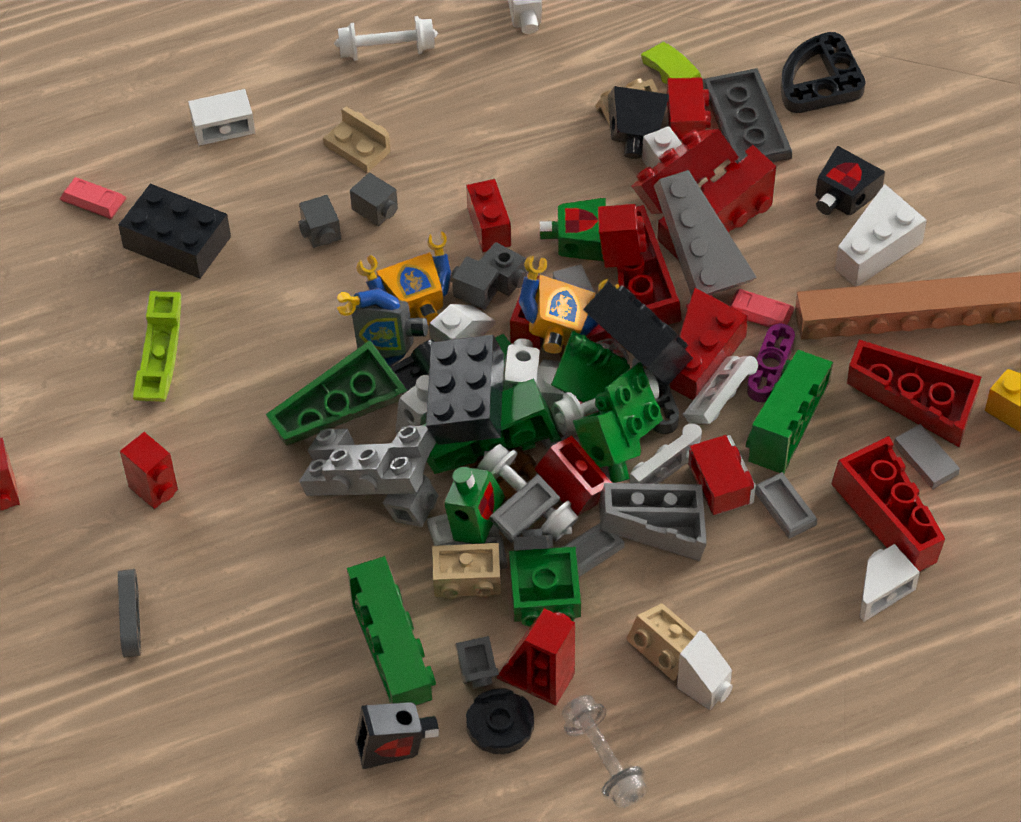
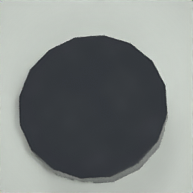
(500, 721)

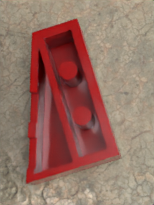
(712, 334)
(543, 658)

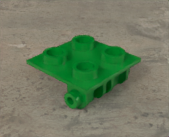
(587, 368)
(632, 403)

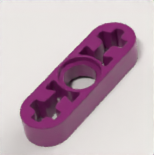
(766, 351)

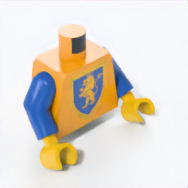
(417, 281)
(555, 307)

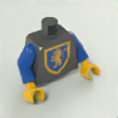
(383, 321)

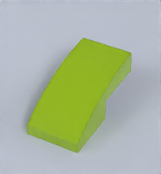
(669, 62)

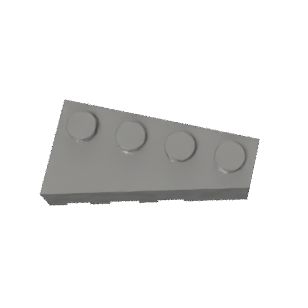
(699, 237)

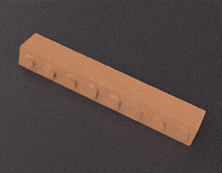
(908, 305)

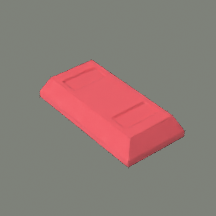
(93, 198)
(761, 309)

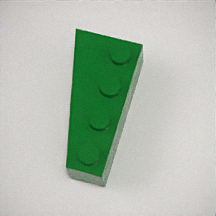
(341, 394)
(788, 411)
(523, 422)
(389, 633)

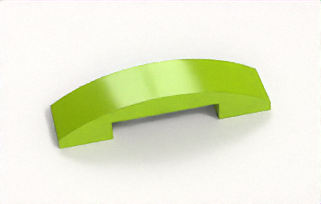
(160, 347)

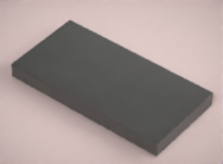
(747, 114)

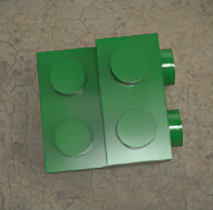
(545, 581)

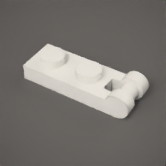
(720, 389)
(667, 458)

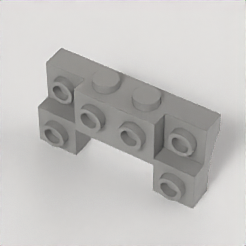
(365, 469)

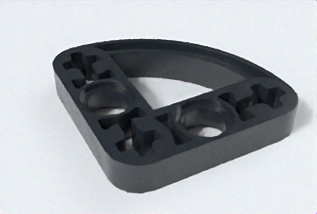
(844, 84)

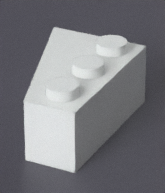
(879, 237)

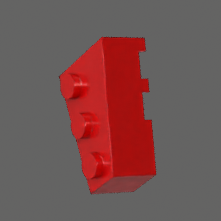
(698, 153)

